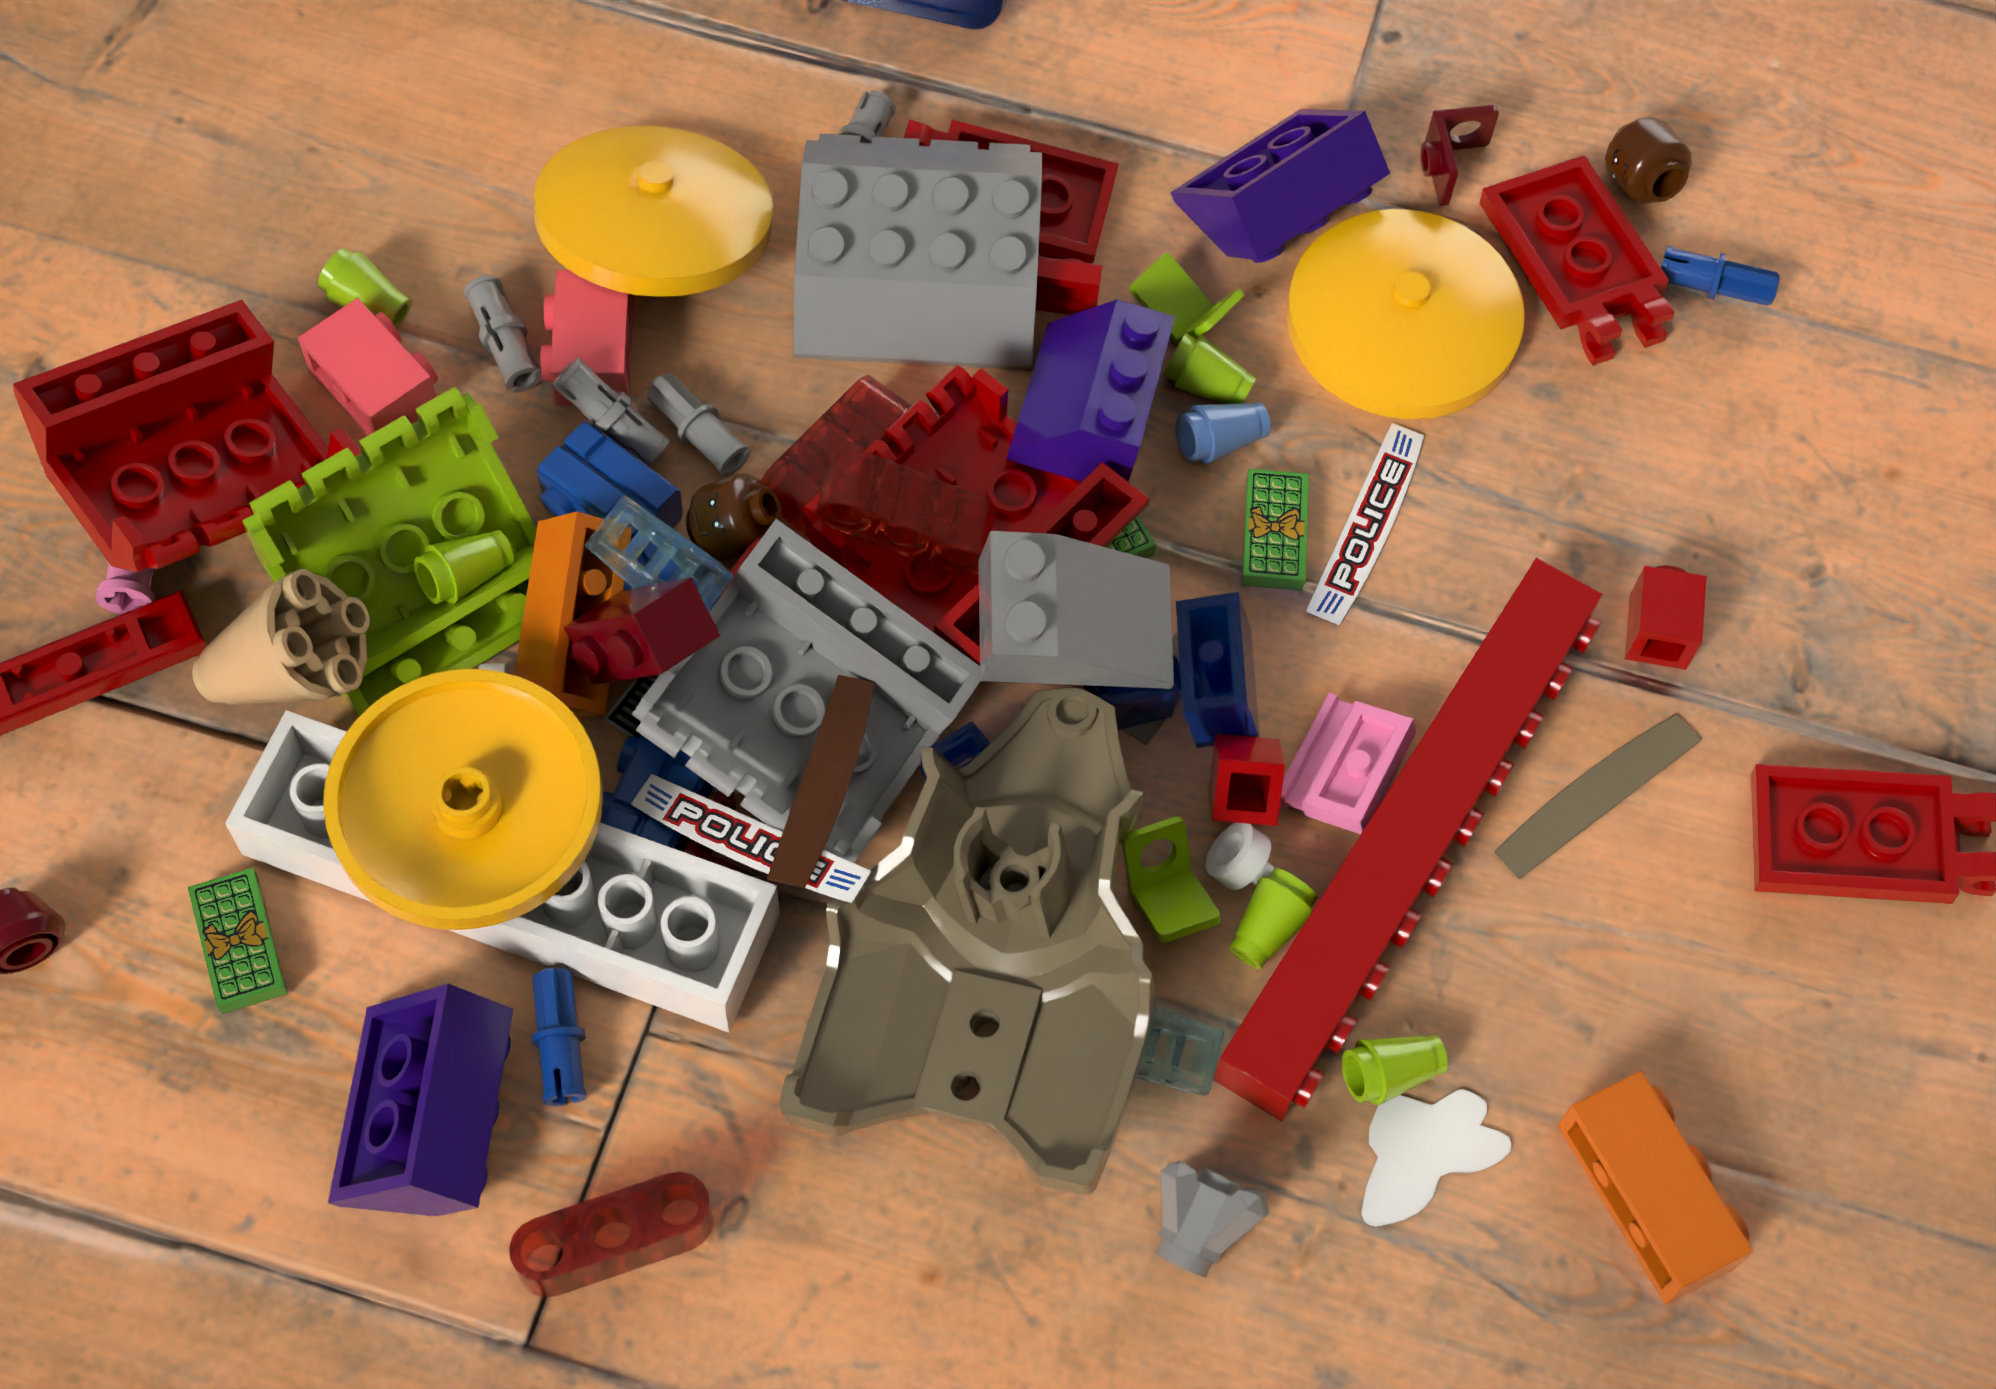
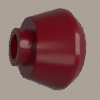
(27, 930)

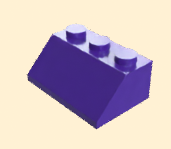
(1284, 182)
(1092, 390)
(423, 1104)

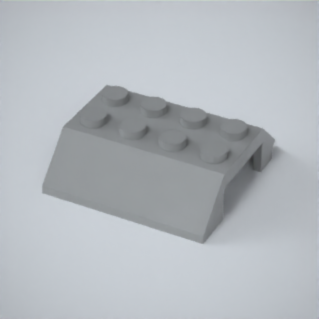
(917, 252)
(761, 688)

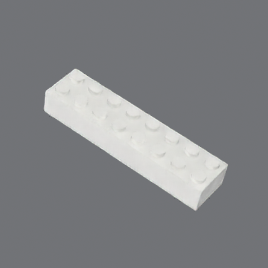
(626, 920)

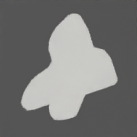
(1420, 1145)

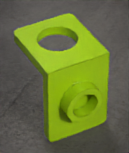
(1171, 291)
(1170, 891)

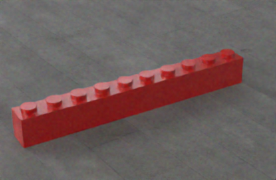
(1407, 842)

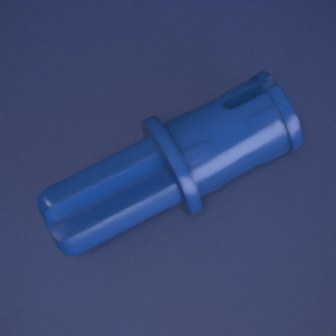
(1720, 276)
(558, 1037)

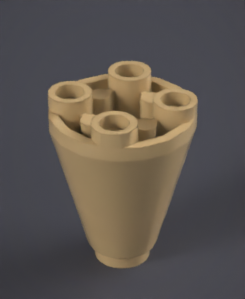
(288, 646)

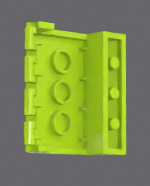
(377, 512)

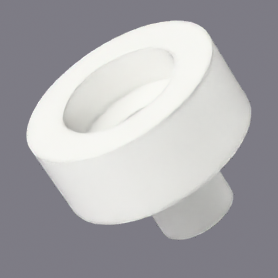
(1239, 856)

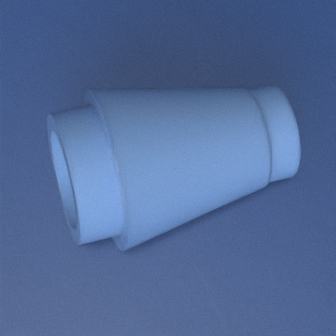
(1220, 429)

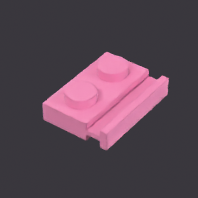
(1346, 763)

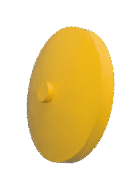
(653, 211)
(1405, 314)
(463, 799)

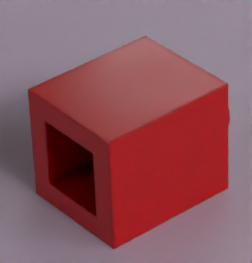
(1666, 616)
(1246, 779)

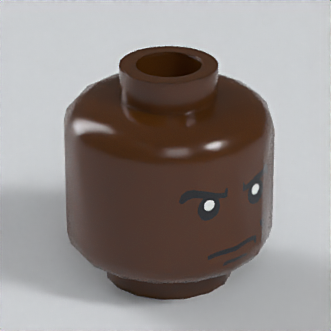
(1648, 160)
(731, 515)

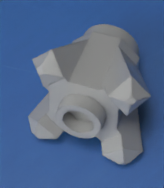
(1204, 1216)

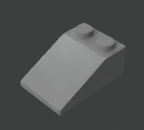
(1072, 613)

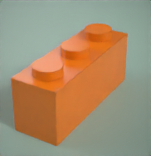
(562, 587)
(1655, 1186)

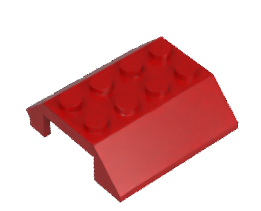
(171, 436)
(969, 448)

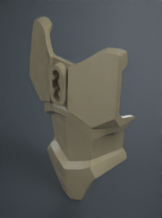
(999, 919)

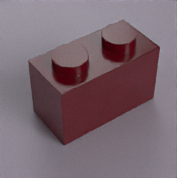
(641, 631)

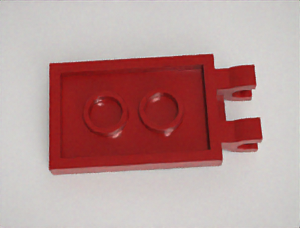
(1073, 188)
(1580, 254)
(1868, 834)

